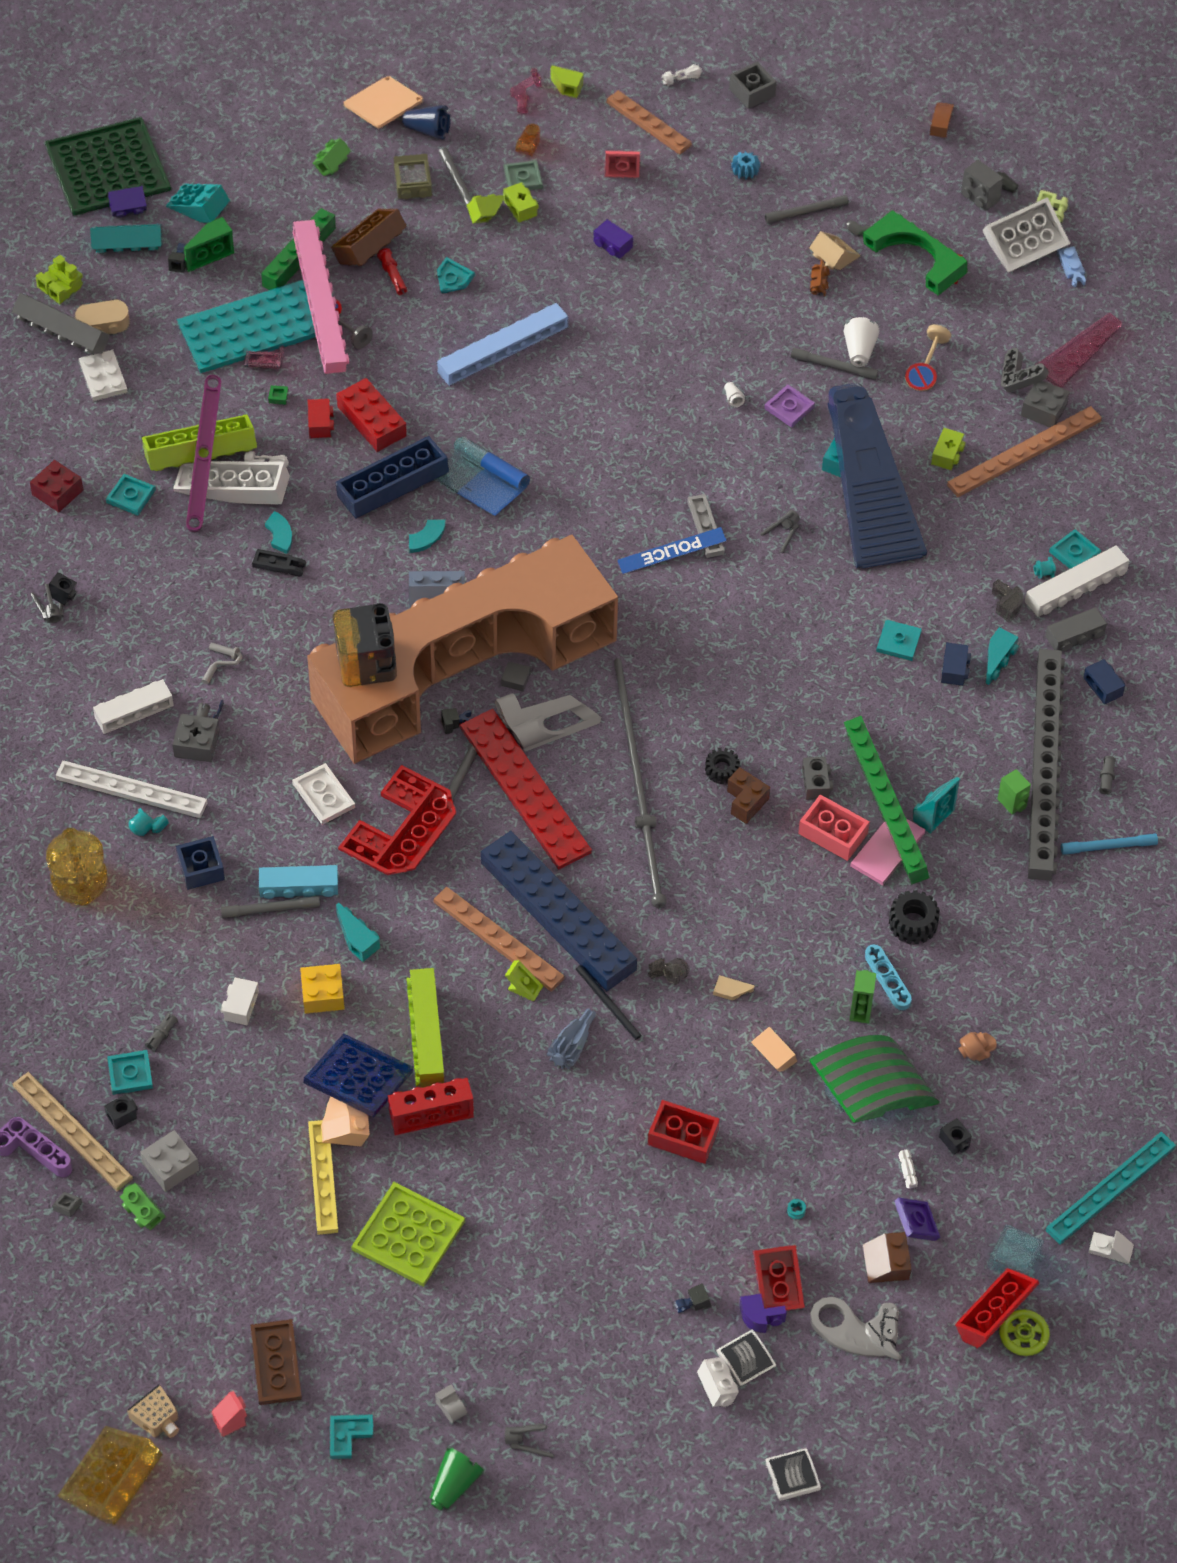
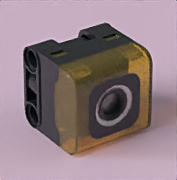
(365, 645)

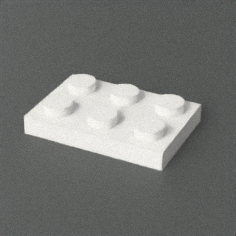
(103, 375)
(323, 793)

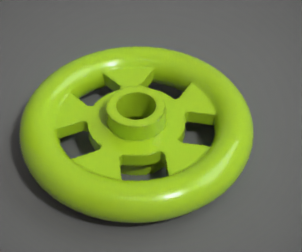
(1023, 1316)

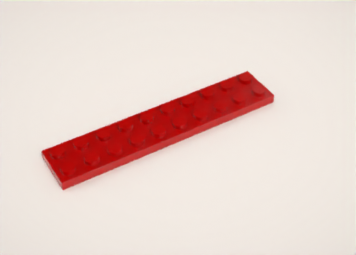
(525, 789)

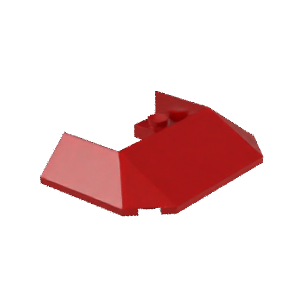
(429, 815)

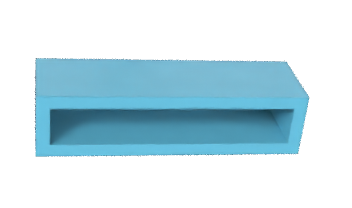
(298, 881)

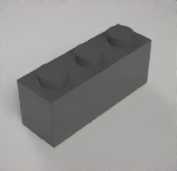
(1076, 630)

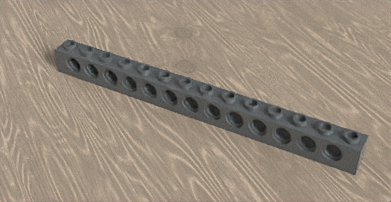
(1046, 704)

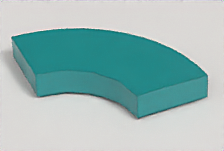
(281, 532)
(429, 535)

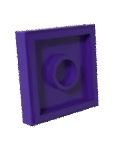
(917, 1219)

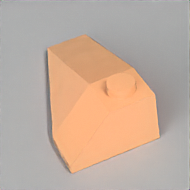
(344, 1124)

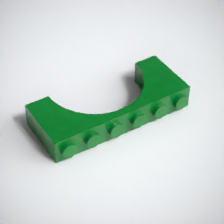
(895, 230)

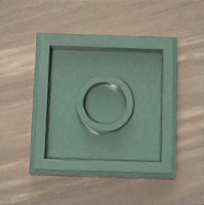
(523, 172)

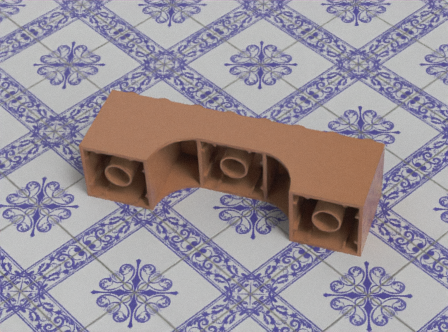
(535, 605)

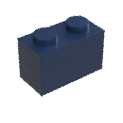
(954, 664)
(1104, 681)

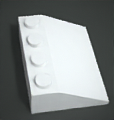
(1026, 235)

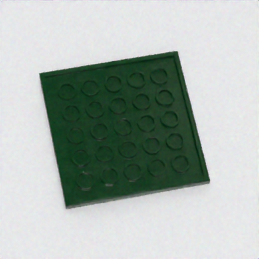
(106, 161)

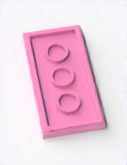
(879, 855)

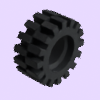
(721, 756)

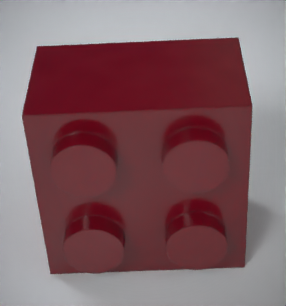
(56, 486)

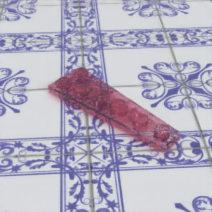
(1076, 353)

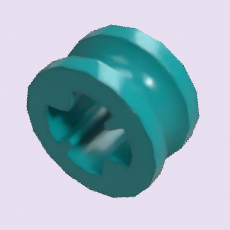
(798, 1214)

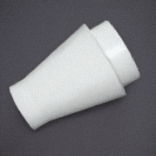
(734, 395)

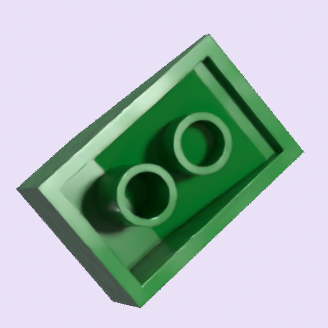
(209, 245)

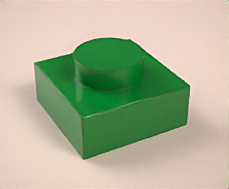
(278, 395)

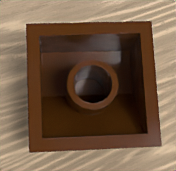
(887, 1258)

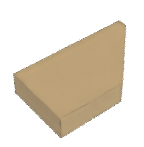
(731, 988)

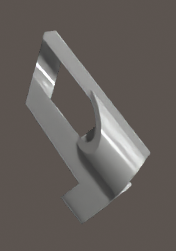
(528, 722)

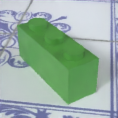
(862, 996)

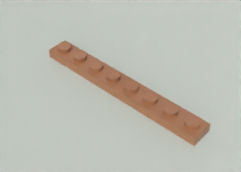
(498, 938)

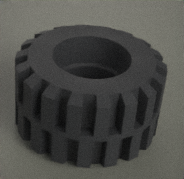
(910, 929)

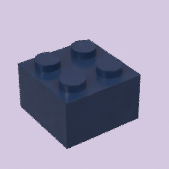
(200, 862)

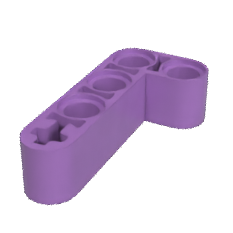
(36, 1149)

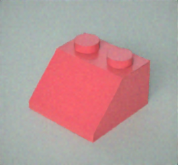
(622, 164)

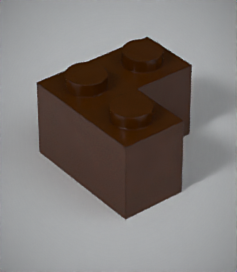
(749, 794)

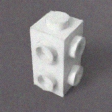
(718, 1382)

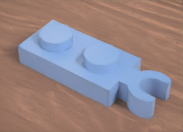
(1072, 265)

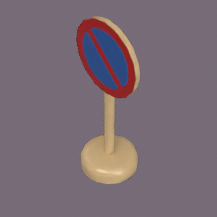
(922, 375)

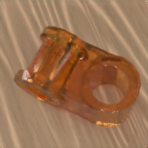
(529, 140)

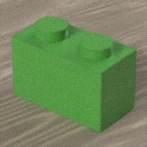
(1014, 792)

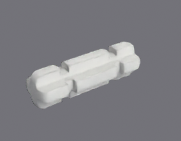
(908, 1169)

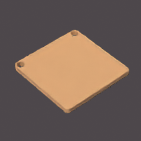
(383, 102)

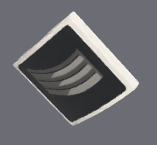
(746, 1357)
(793, 1474)

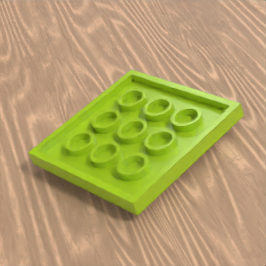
(408, 1234)

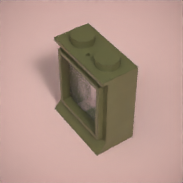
(412, 176)

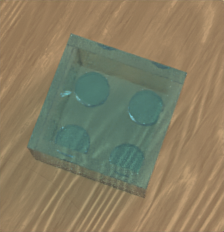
(1015, 1251)

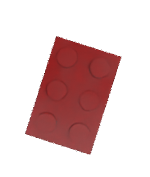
(683, 1131)

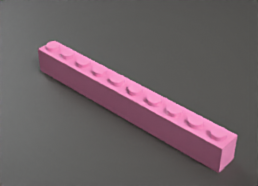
(319, 296)

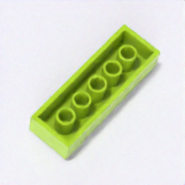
(179, 445)
(425, 1027)

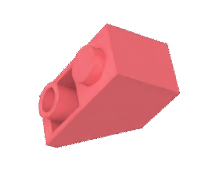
(229, 1414)

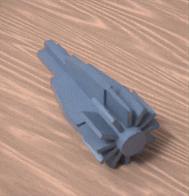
(571, 1040)

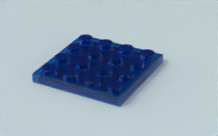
(358, 1075)

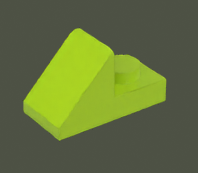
(523, 981)

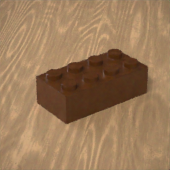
(369, 237)

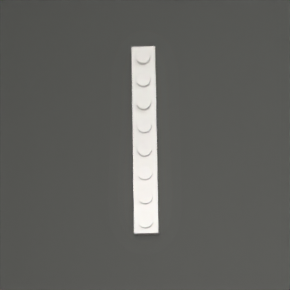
(131, 789)

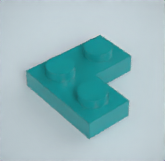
(344, 1429)

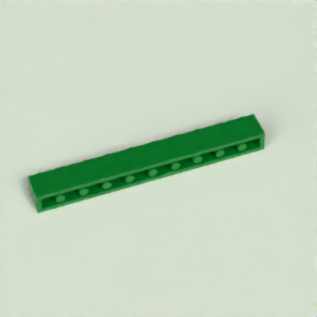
(886, 800)

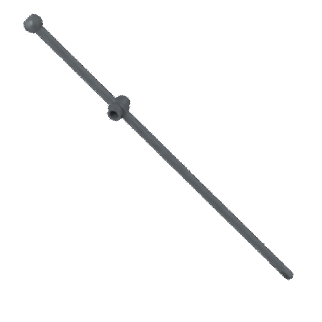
(643, 821)

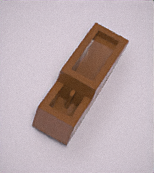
(941, 119)

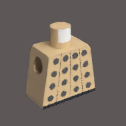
(155, 1413)

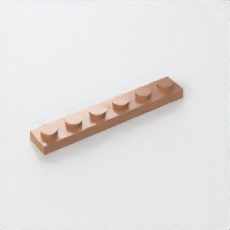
(649, 122)

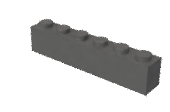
(61, 324)

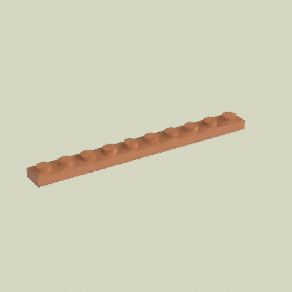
(1024, 451)

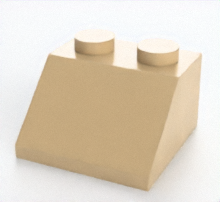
(833, 251)

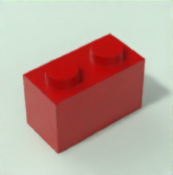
(319, 418)

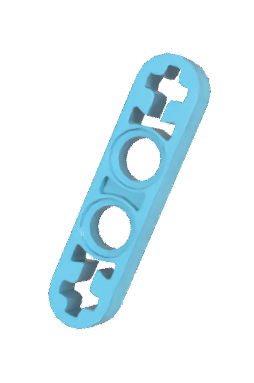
(890, 976)

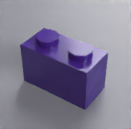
(127, 201)
(613, 239)

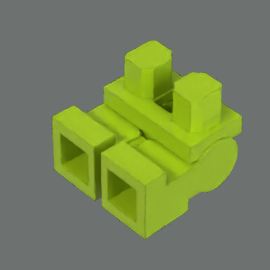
(60, 280)

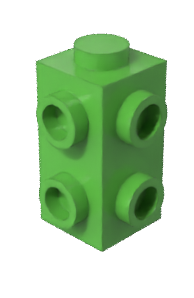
(333, 155)
(142, 1206)

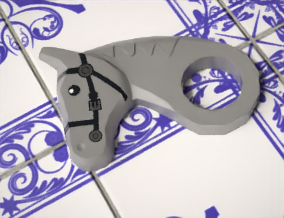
(874, 1338)

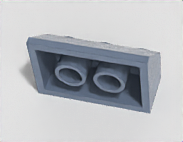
(431, 583)

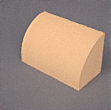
(774, 1050)

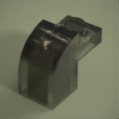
(1009, 600)

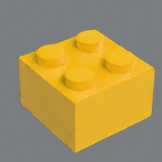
(322, 988)

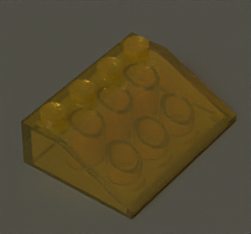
(111, 1474)

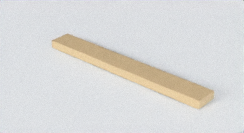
(73, 1131)

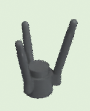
(789, 520)
(52, 612)
(514, 1435)

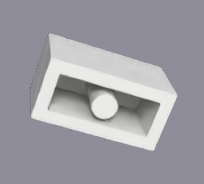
(240, 1001)

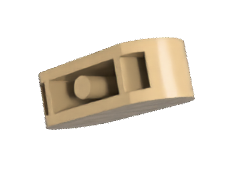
(106, 316)

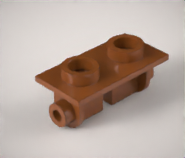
(819, 278)

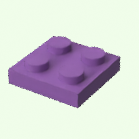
(789, 405)

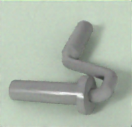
(234, 653)

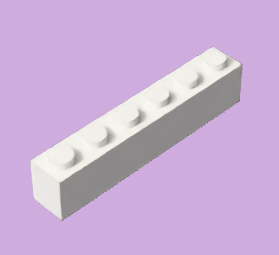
(1077, 581)

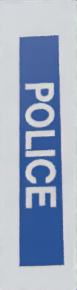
(671, 550)

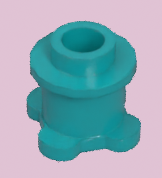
(1045, 568)

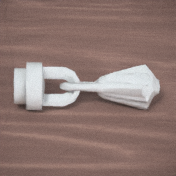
(692, 72)
(250, 457)

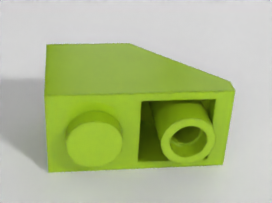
(567, 81)
(484, 208)

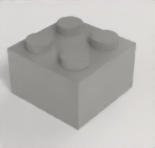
(169, 1160)

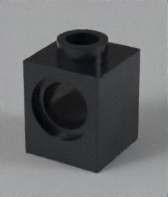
(62, 588)
(120, 1119)
(955, 1129)

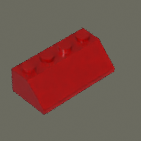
(994, 1307)

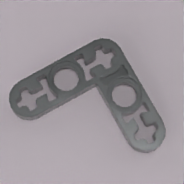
(1014, 380)

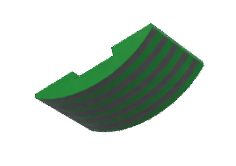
(872, 1077)

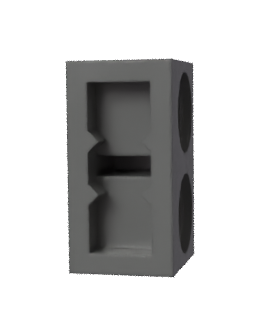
(813, 778)

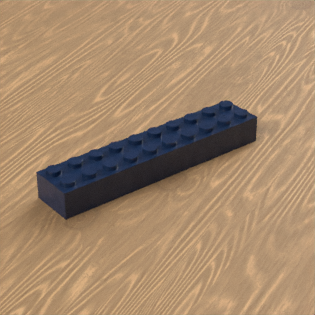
(559, 911)

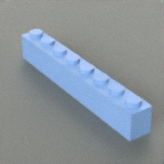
(502, 344)

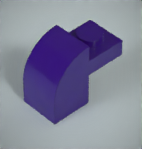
(757, 1317)

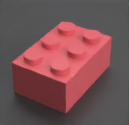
(833, 827)

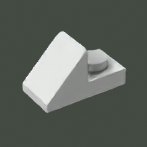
(1114, 1248)

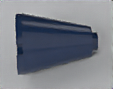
(428, 121)

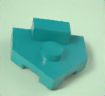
(453, 276)

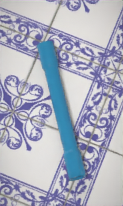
(1077, 847)

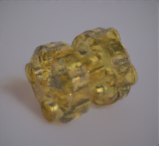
(77, 866)

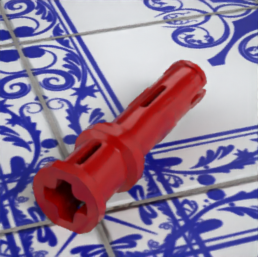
(390, 267)

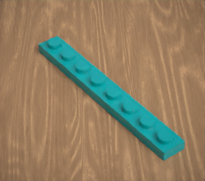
(1110, 1188)

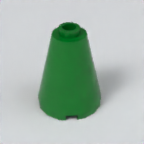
(453, 1478)

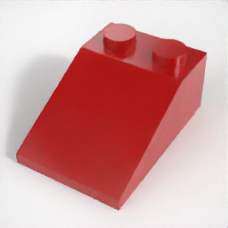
(779, 1277)

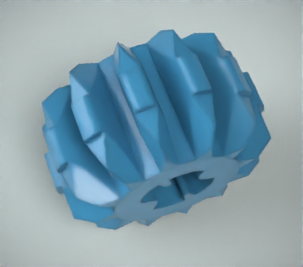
(745, 165)

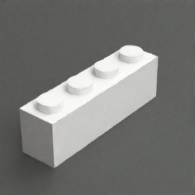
(133, 706)

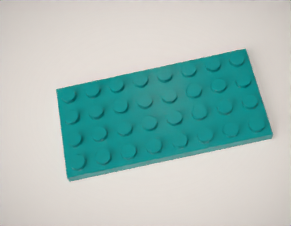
(249, 324)

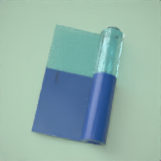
(483, 477)

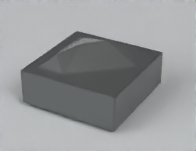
(67, 1204)

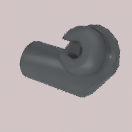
(855, 228)

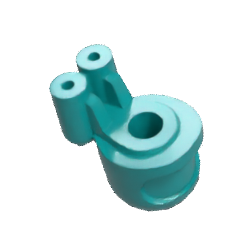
(143, 823)

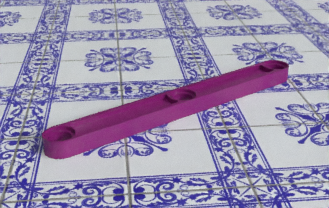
(204, 441)

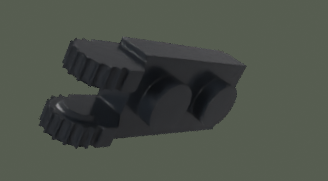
(278, 562)

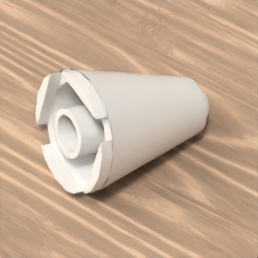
(860, 340)

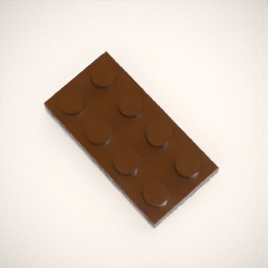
(275, 1362)

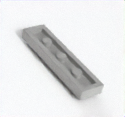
(704, 522)

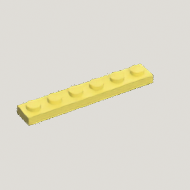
(322, 1181)

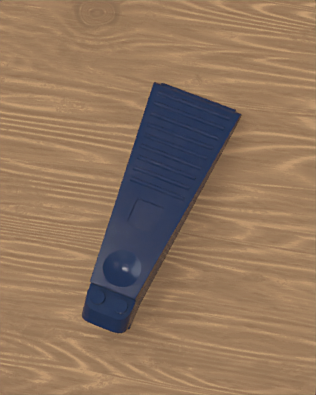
(874, 495)

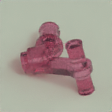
(519, 90)

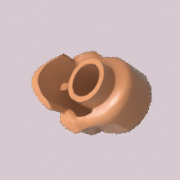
(977, 1045)

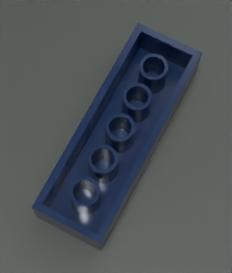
(392, 477)

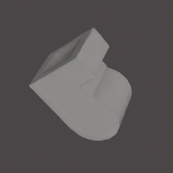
(450, 1404)

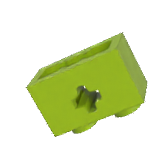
(520, 202)
(948, 448)

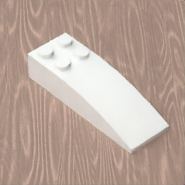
(239, 481)

